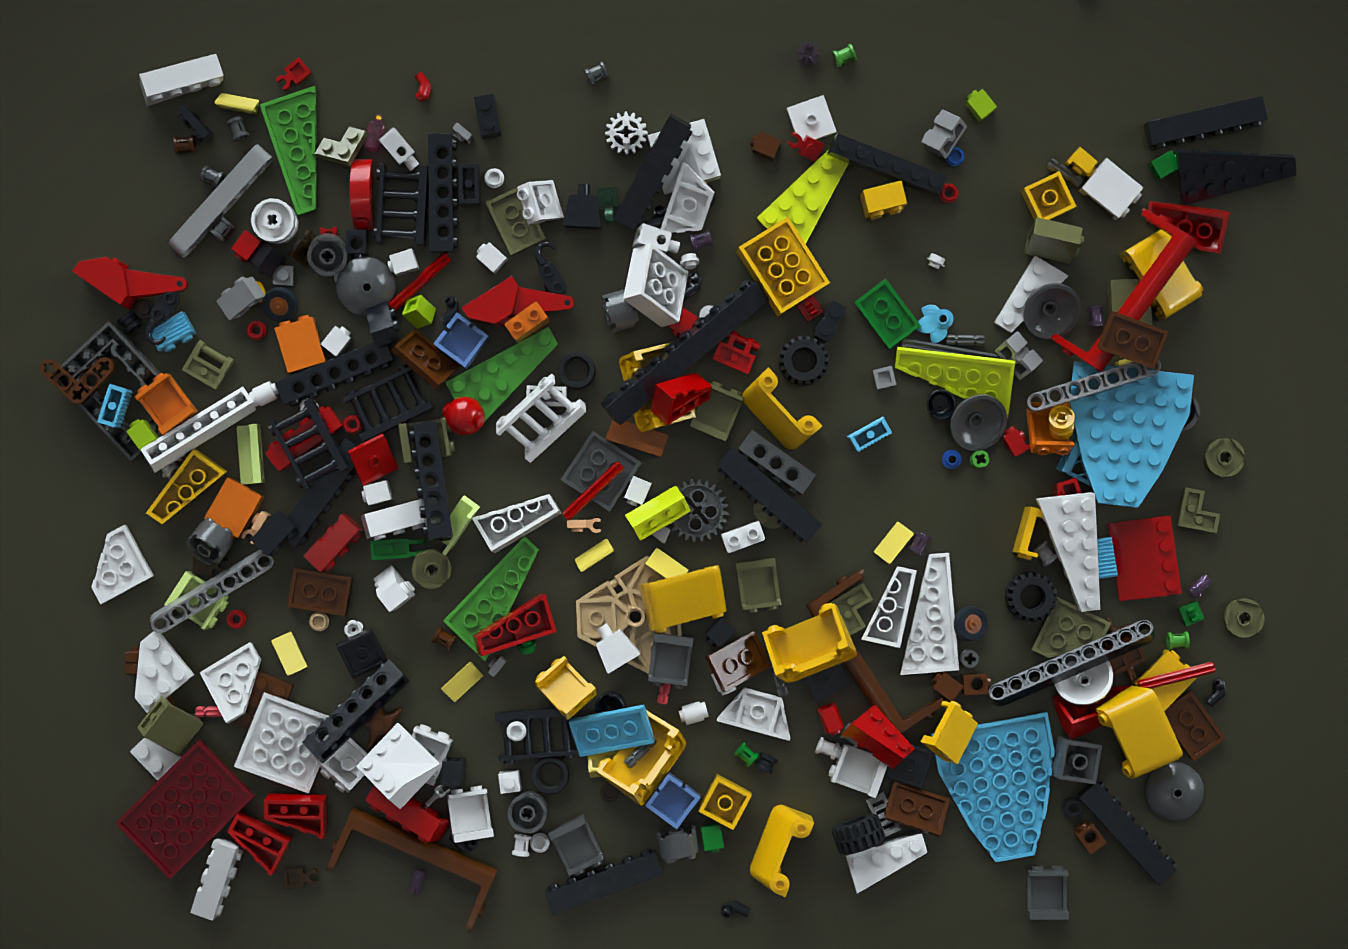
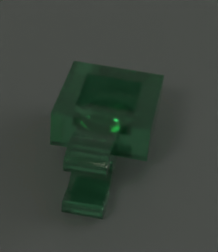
(607, 200)

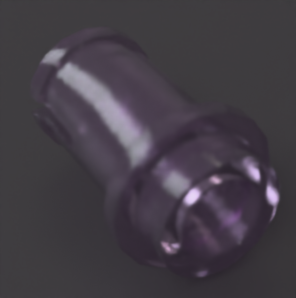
(1199, 586)
(418, 876)

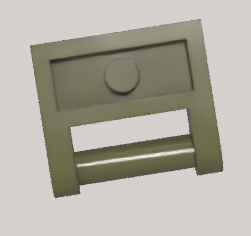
(204, 370)

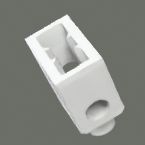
(392, 142)
(648, 234)
(615, 648)

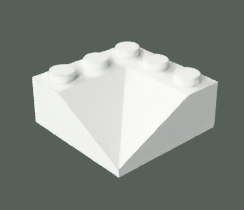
(696, 153)
(655, 285)
(398, 765)

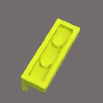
(658, 513)

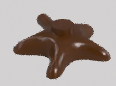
(380, 725)

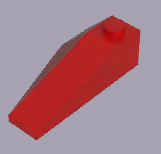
(1203, 224)
(1081, 719)

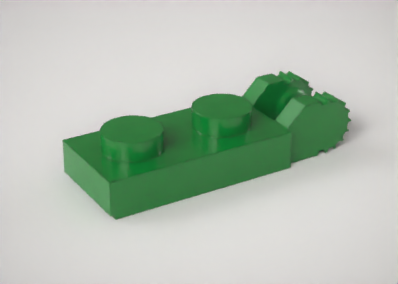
(393, 548)

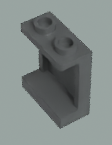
(670, 660)
(576, 845)
(1046, 893)

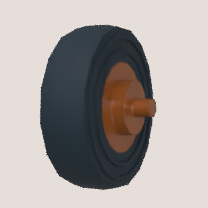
(280, 304)
(970, 623)

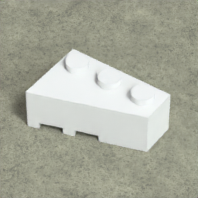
(393, 589)

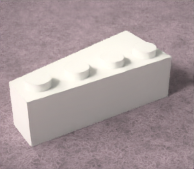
(180, 79)
(395, 519)
(512, 523)
(891, 613)
(884, 859)
(216, 878)

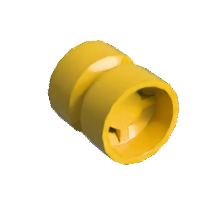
(1061, 422)

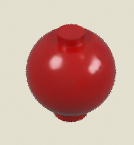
(464, 415)

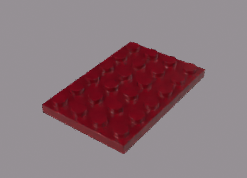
(185, 809)

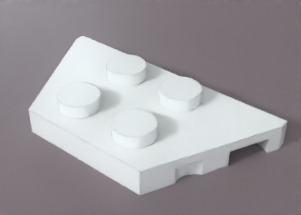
(688, 203)
(758, 713)

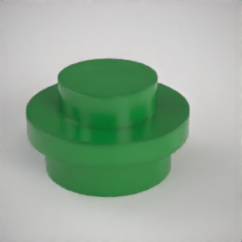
(527, 647)

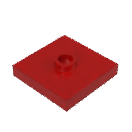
(372, 459)

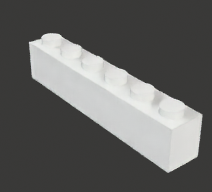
(198, 429)

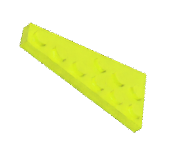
(806, 196)
(960, 373)

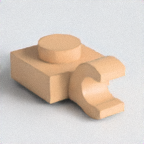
(258, 522)
(578, 525)

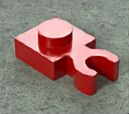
(296, 72)
(808, 147)

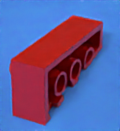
(519, 626)
(411, 816)

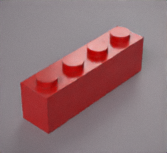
(276, 452)

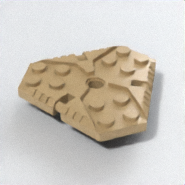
(608, 607)

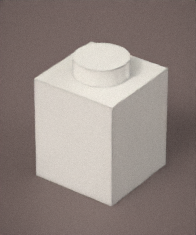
(491, 257)
(403, 262)
(337, 340)
(637, 491)
(377, 493)
(510, 781)

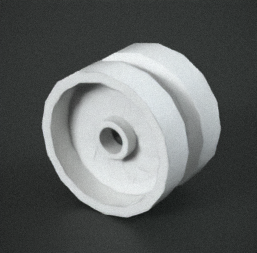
(263, 219)

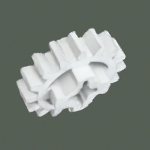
(616, 133)

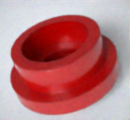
(954, 191)
(250, 330)
(348, 420)
(230, 619)

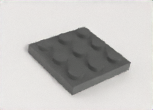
(593, 461)

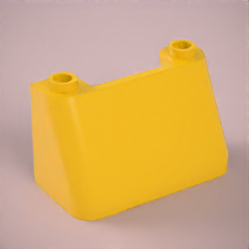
(1181, 287)
(629, 365)
(774, 415)
(683, 598)
(809, 645)
(1141, 730)
(648, 773)
(779, 829)

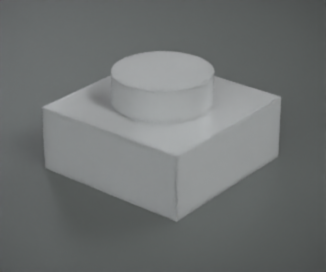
(462, 134)
(284, 276)
(884, 377)
(496, 665)

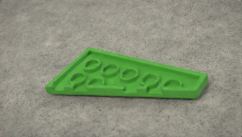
(493, 595)

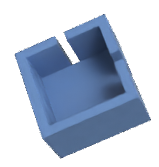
(463, 341)
(673, 800)

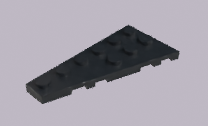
(1221, 172)

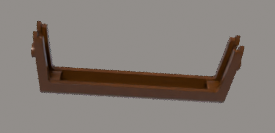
(862, 674)
(429, 851)

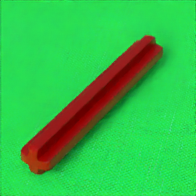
(420, 281)
(593, 490)
(1177, 676)

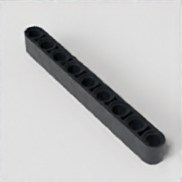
(1078, 655)

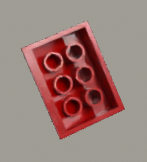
(1145, 558)

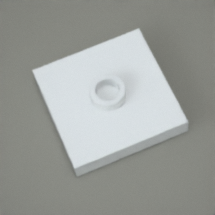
(812, 118)

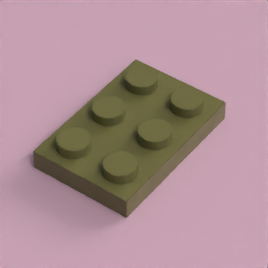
(513, 227)

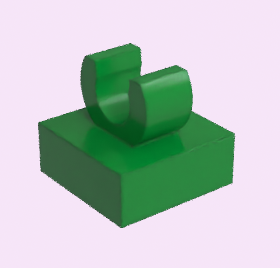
(1190, 613)

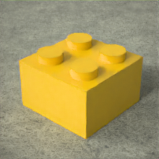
(1048, 197)
(883, 199)
(725, 801)

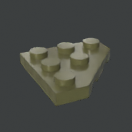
(1068, 630)

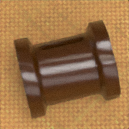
(184, 144)
(443, 639)

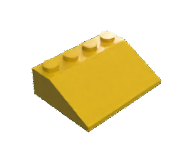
(782, 266)

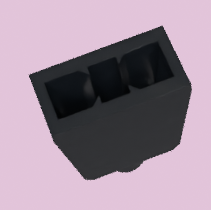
(582, 210)

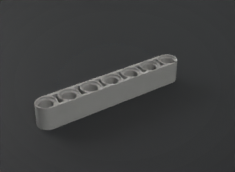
(220, 201)
(1085, 391)
(205, 599)

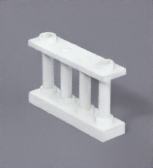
(546, 435)

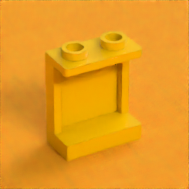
(1025, 532)
(1167, 663)
(565, 687)
(952, 733)

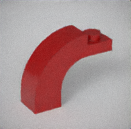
(361, 194)

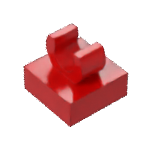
(810, 308)

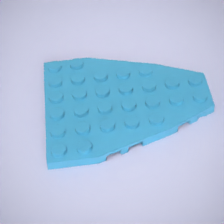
(1129, 431)
(1004, 783)

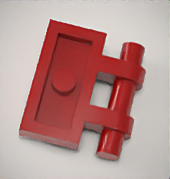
(734, 357)

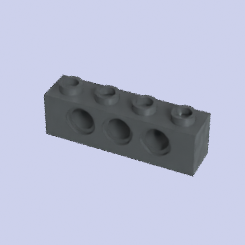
(804, 475)

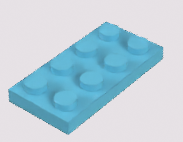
(612, 730)

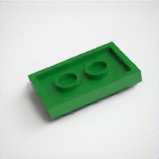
(887, 313)

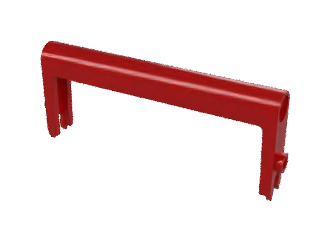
(1145, 291)

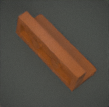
(629, 435)

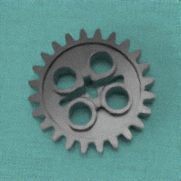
(711, 498)

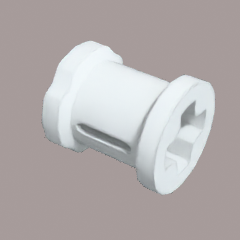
(827, 748)
(521, 845)

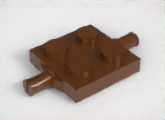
(1127, 661)

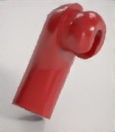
(424, 89)

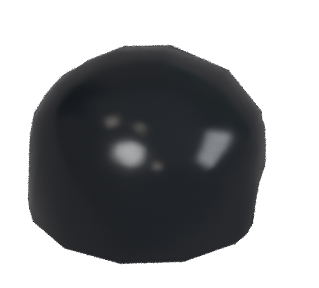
(941, 404)
(609, 701)

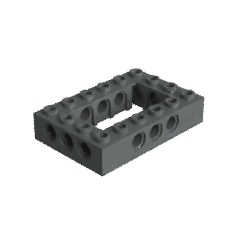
(104, 342)

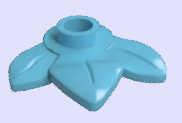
(932, 324)

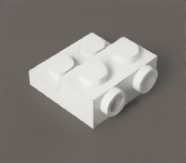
(539, 201)
(343, 766)

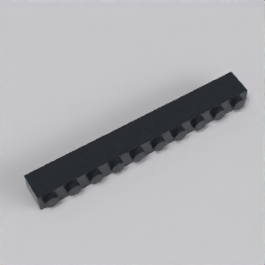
(685, 351)

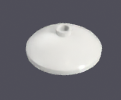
(1098, 685)

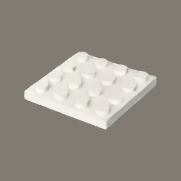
(275, 743)

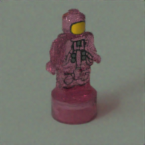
(376, 129)

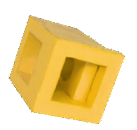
(1082, 163)

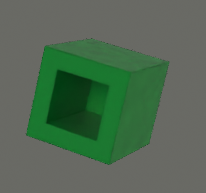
(1163, 165)
(712, 837)

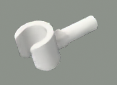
(439, 793)

